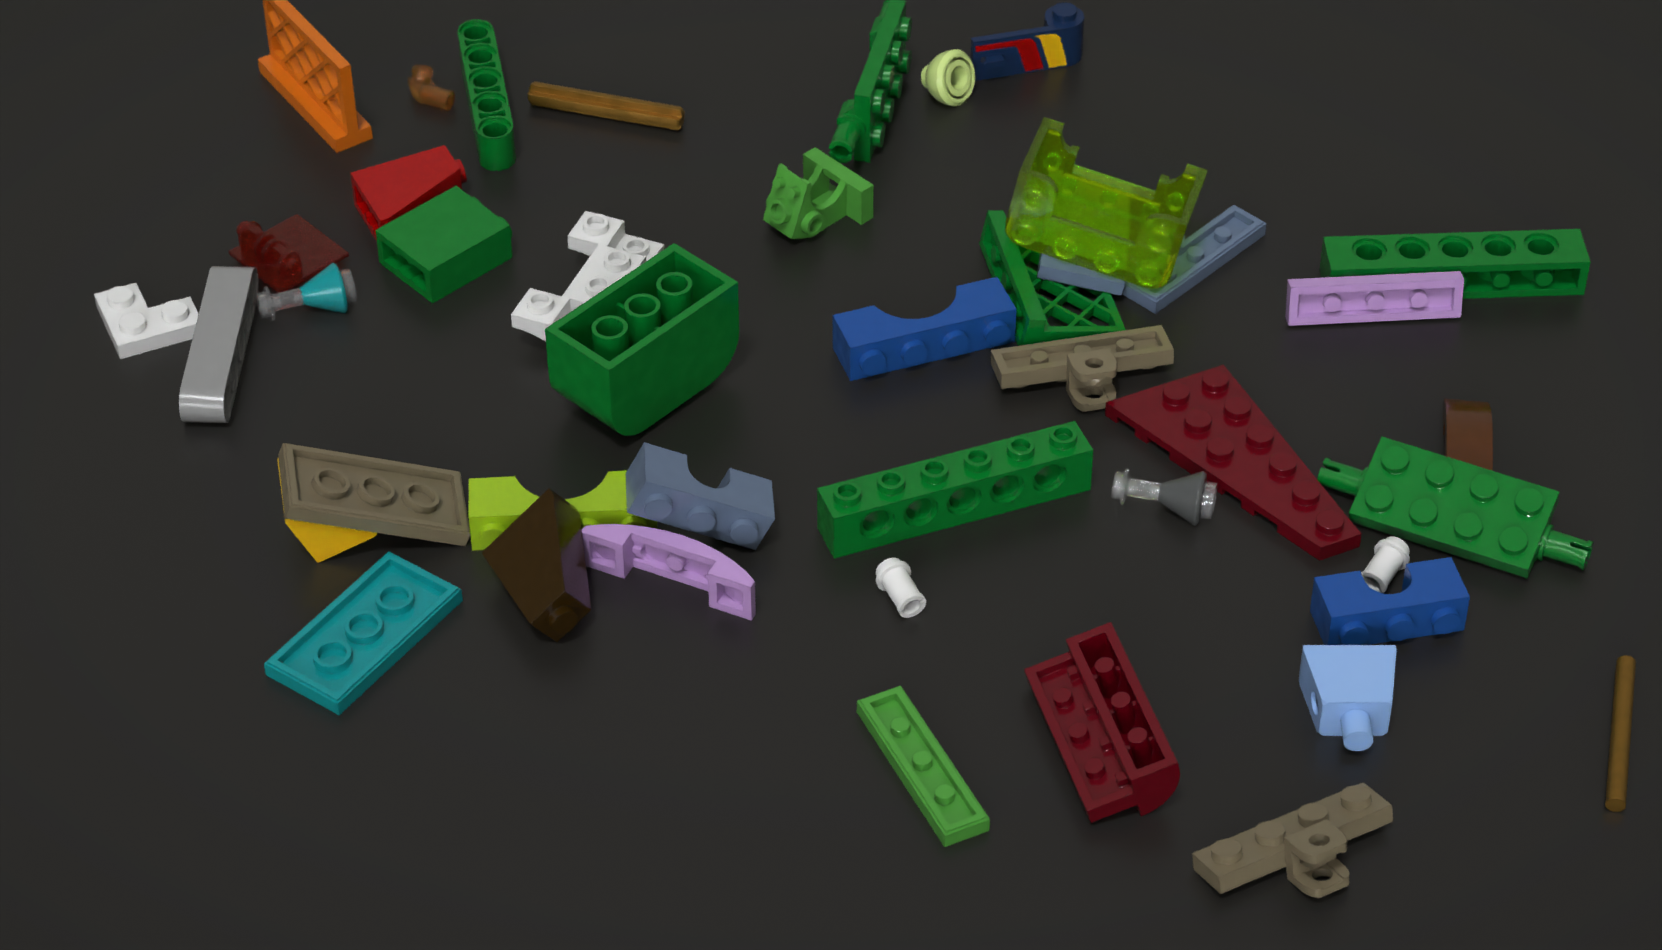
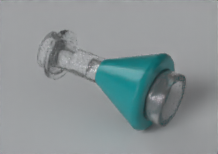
(328, 290)

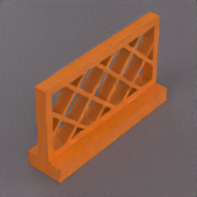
(312, 77)

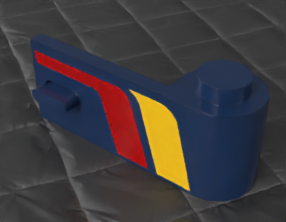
(1032, 49)

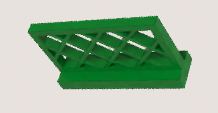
(1021, 283)

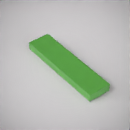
(923, 766)

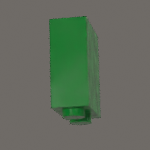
(444, 244)

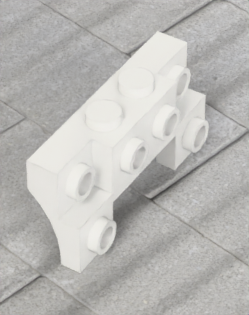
(610, 259)

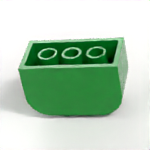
(646, 341)

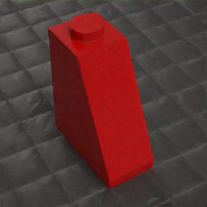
(403, 184)

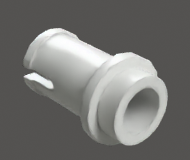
(1389, 557)
(895, 579)

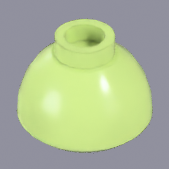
(949, 77)

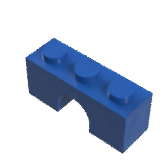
(1354, 614)

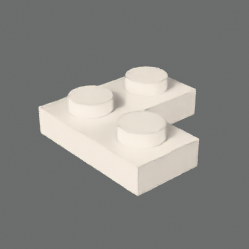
(143, 329)

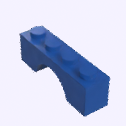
(878, 343)

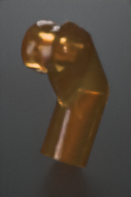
(425, 90)

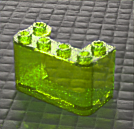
(1099, 217)

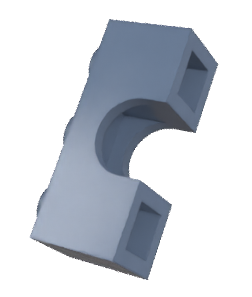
(666, 492)

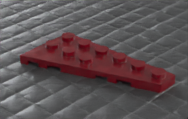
(1220, 430)

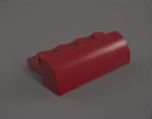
(1104, 726)

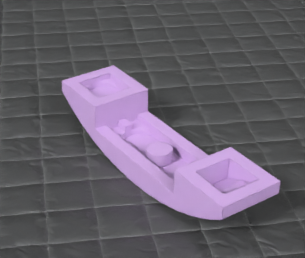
(674, 556)

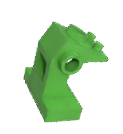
(811, 204)

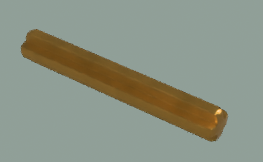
(606, 105)

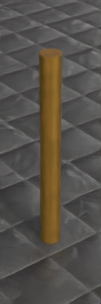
(1620, 734)

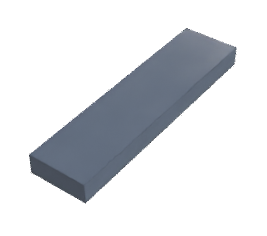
(1201, 256)

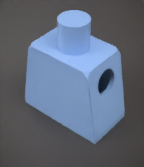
(1349, 690)

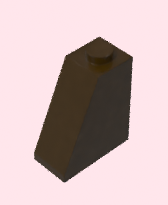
(544, 565)

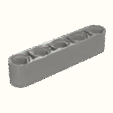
(218, 345)

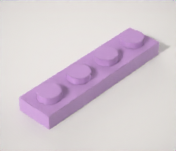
(1374, 298)

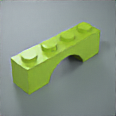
(501, 500)

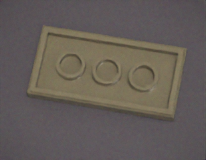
(373, 494)

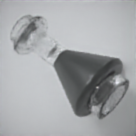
(1187, 496)

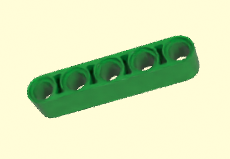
(486, 95)

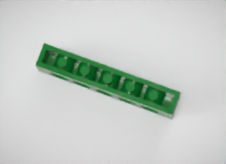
(1490, 261)
(954, 489)

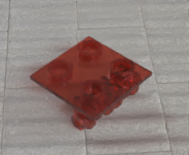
(285, 252)

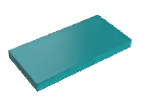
(363, 632)

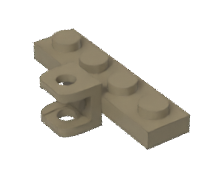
(1083, 362)
(1300, 841)

